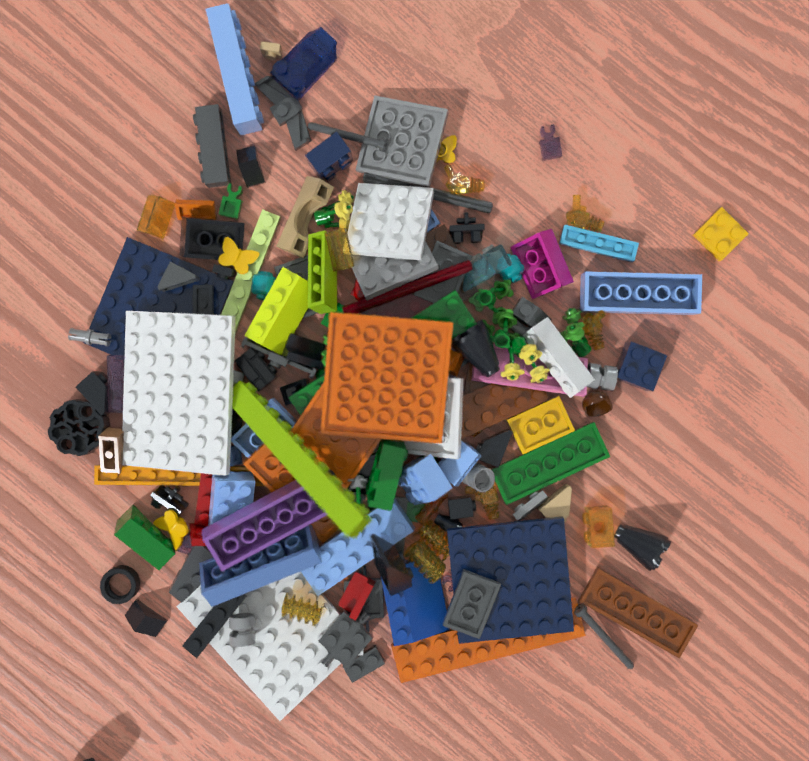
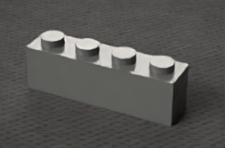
(212, 146)

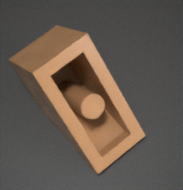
(111, 450)

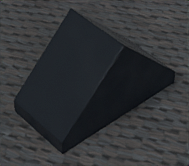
(250, 166)
(291, 388)
(144, 619)

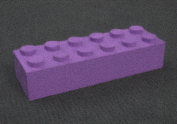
(260, 524)

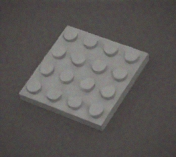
(413, 138)
(383, 274)

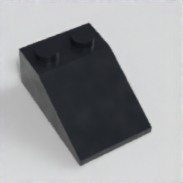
(205, 237)
(391, 565)

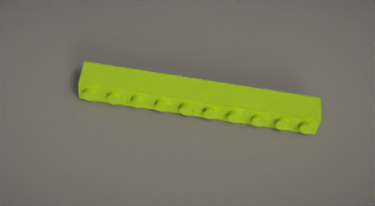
(300, 461)

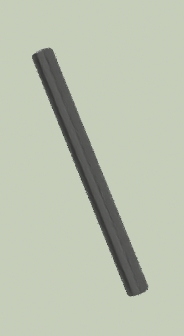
(439, 195)

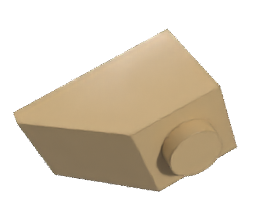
(557, 504)

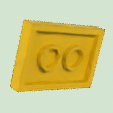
(540, 425)

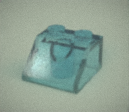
(486, 266)

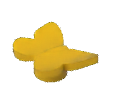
(446, 148)
(236, 257)
(174, 525)

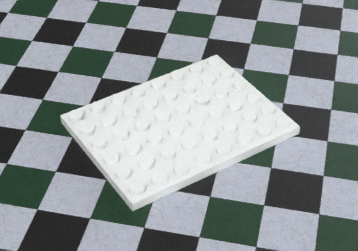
(178, 391)
(286, 654)

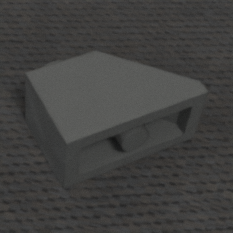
(528, 313)

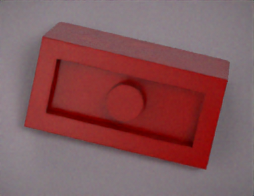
(356, 594)

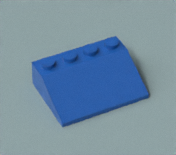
(417, 610)

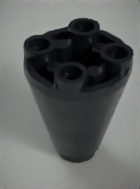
(477, 348)
(643, 545)

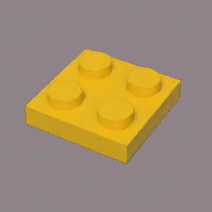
(720, 234)

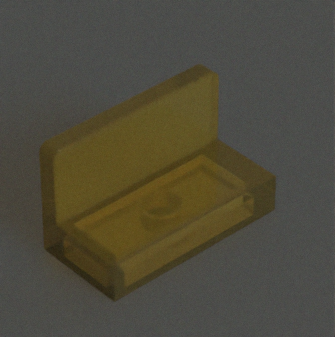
(156, 216)
(339, 249)

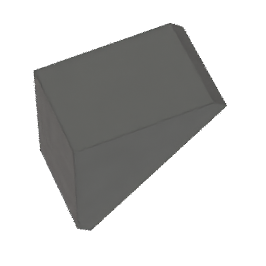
(176, 277)

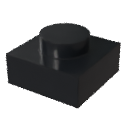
(224, 272)

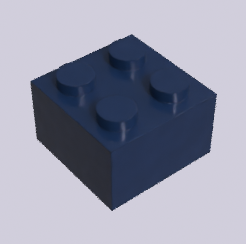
(329, 157)
(640, 366)

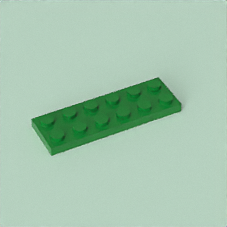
(550, 463)

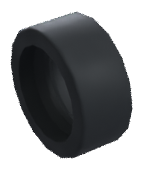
(105, 588)

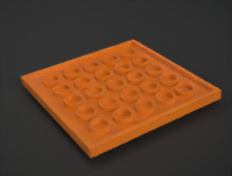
(386, 377)

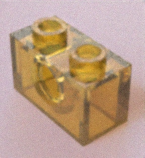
(605, 535)

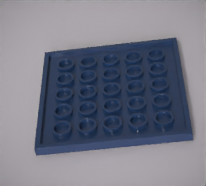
(135, 289)
(532, 571)

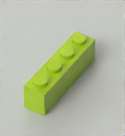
(321, 278)

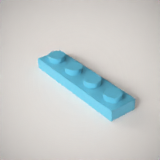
(598, 243)

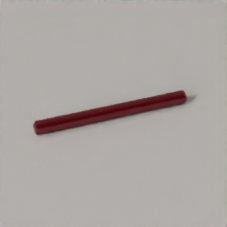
(410, 287)

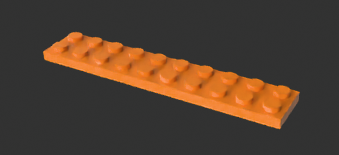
(444, 653)

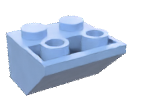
(457, 469)

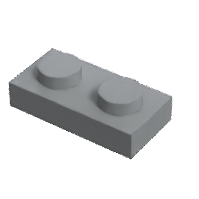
(536, 499)

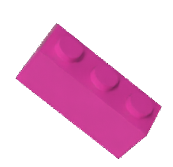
(542, 263)

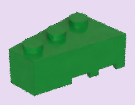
(386, 473)
(144, 538)

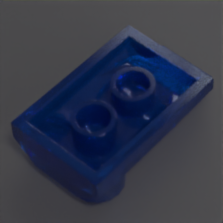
(305, 62)

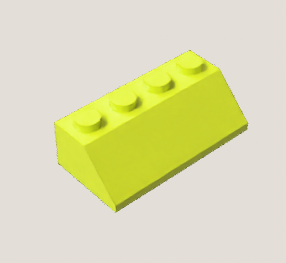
(280, 311)

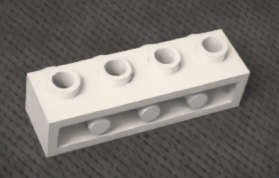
(559, 357)

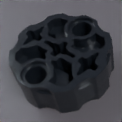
(82, 441)

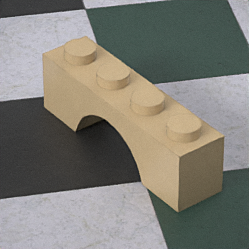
(312, 196)

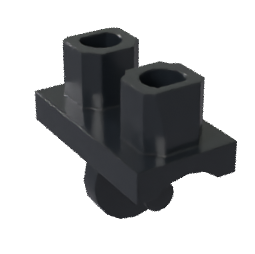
(474, 230)
(169, 498)

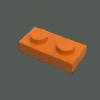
(195, 208)

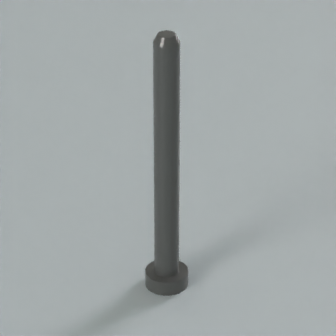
(381, 144)
(581, 611)

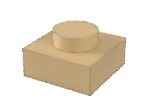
(271, 50)

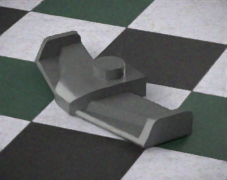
(286, 110)
(276, 359)

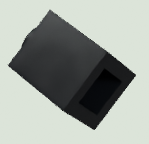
(461, 507)

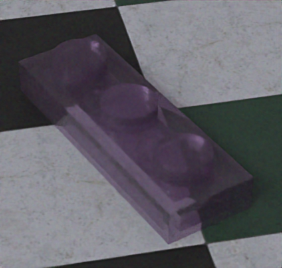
(115, 379)

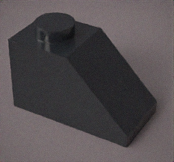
(95, 390)
(494, 447)

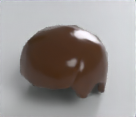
(596, 404)

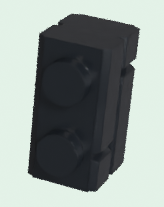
(256, 368)

